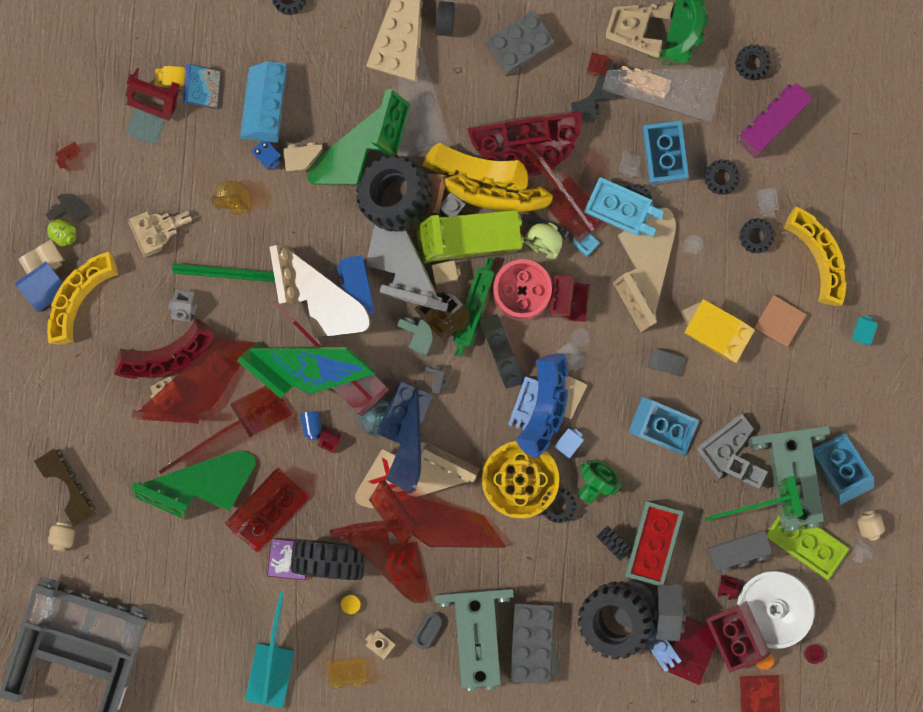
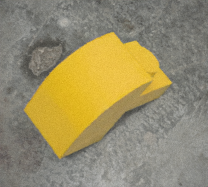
(170, 74)

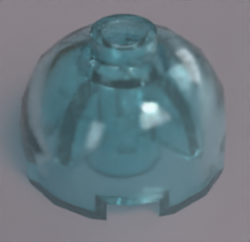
(373, 417)

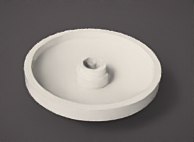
(780, 607)

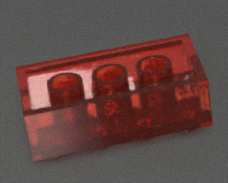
(262, 517)

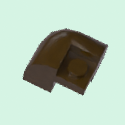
(443, 322)

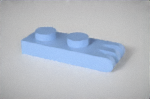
(525, 403)
(662, 651)

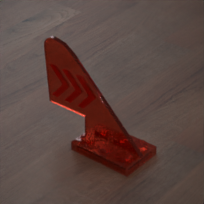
(567, 200)
(395, 562)

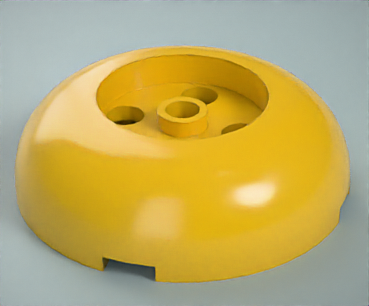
(520, 503)

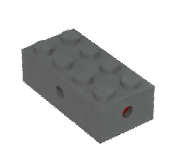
(531, 643)

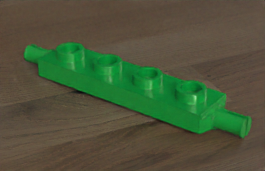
(476, 305)

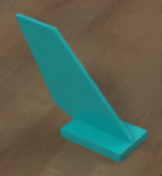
(271, 668)

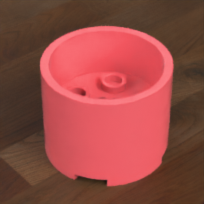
(522, 274)

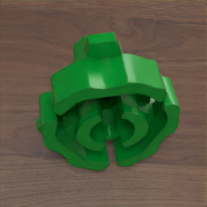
(598, 480)

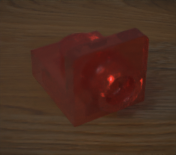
(598, 64)
(68, 152)

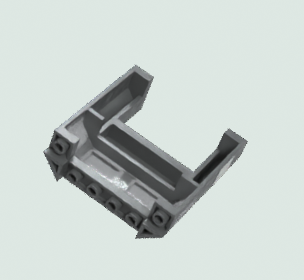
(77, 636)

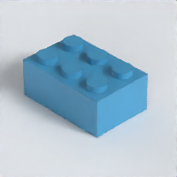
(665, 153)

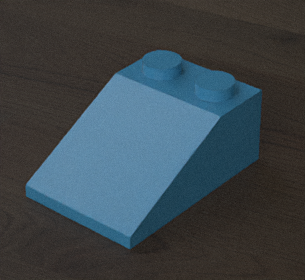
(663, 426)
(843, 468)

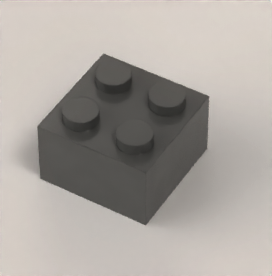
(670, 612)

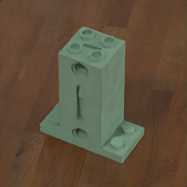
(799, 464)
(477, 635)

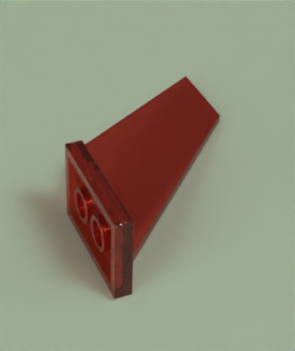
(197, 386)
(255, 413)
(433, 522)

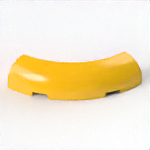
(485, 172)
(496, 198)
(825, 252)
(72, 294)

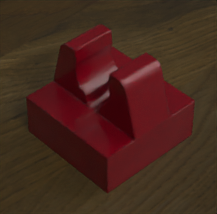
(328, 441)
(728, 586)

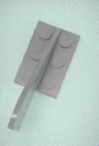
(397, 254)

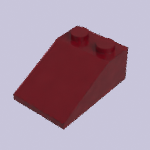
(693, 650)

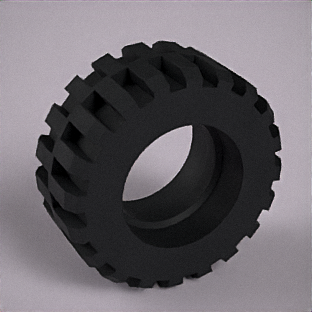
(409, 208)
(327, 560)
(600, 636)

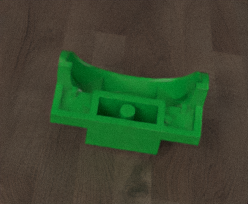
(684, 32)

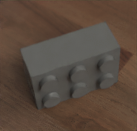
(520, 43)
(739, 552)

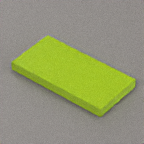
(810, 546)

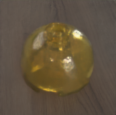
(232, 196)

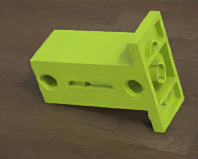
(469, 236)

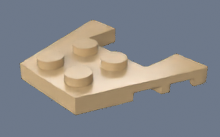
(630, 24)

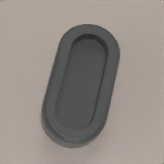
(427, 630)

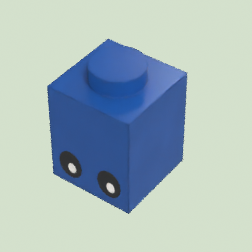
(267, 155)

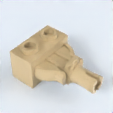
(153, 230)

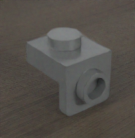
(439, 383)

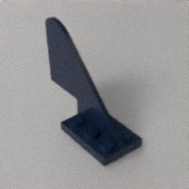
(402, 425)

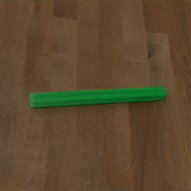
(221, 272)

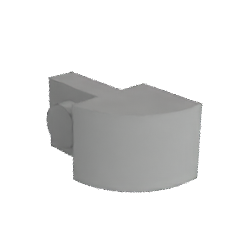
(745, 471)

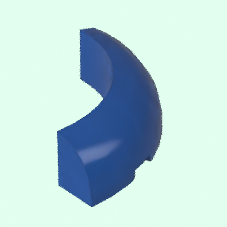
(549, 405)

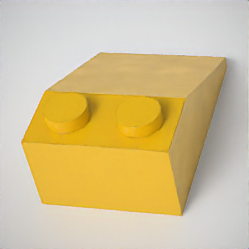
(719, 331)

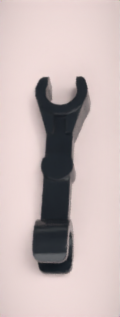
(537, 220)

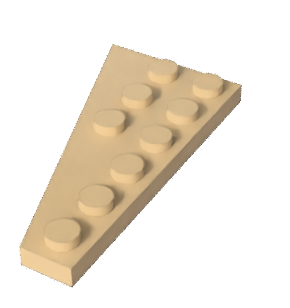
(398, 41)

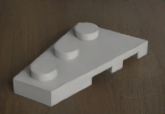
(723, 443)

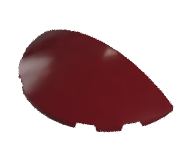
(548, 134)

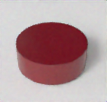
(813, 654)

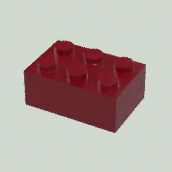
(738, 636)

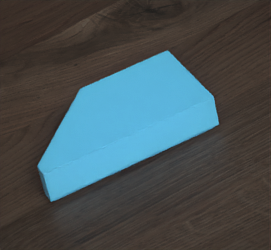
(586, 245)

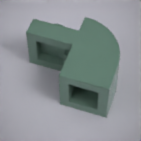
(422, 336)

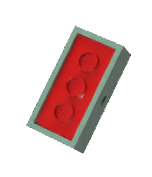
(653, 543)

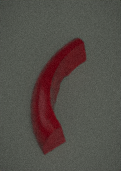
(165, 359)

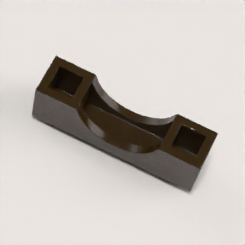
(78, 507)

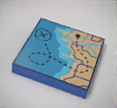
(201, 86)

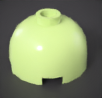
(544, 239)

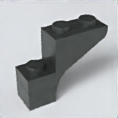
(587, 106)
(501, 350)

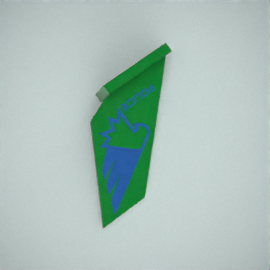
(303, 368)

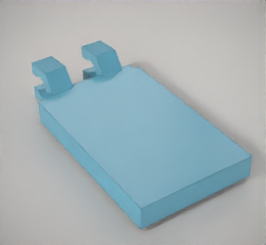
(622, 208)

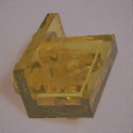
(347, 672)

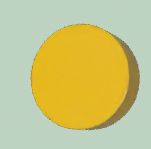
(350, 604)

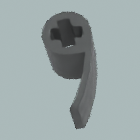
(666, 362)

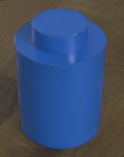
(311, 425)

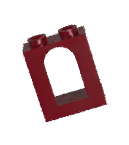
(168, 96)
(568, 292)

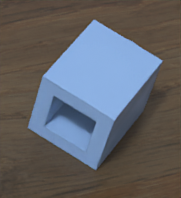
(569, 442)

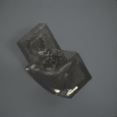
(69, 204)

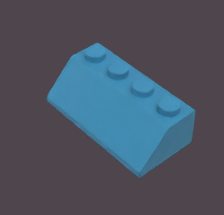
(264, 102)

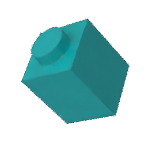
(864, 330)

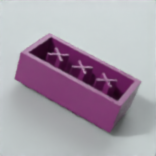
(777, 117)

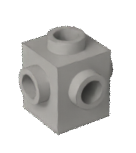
(181, 309)

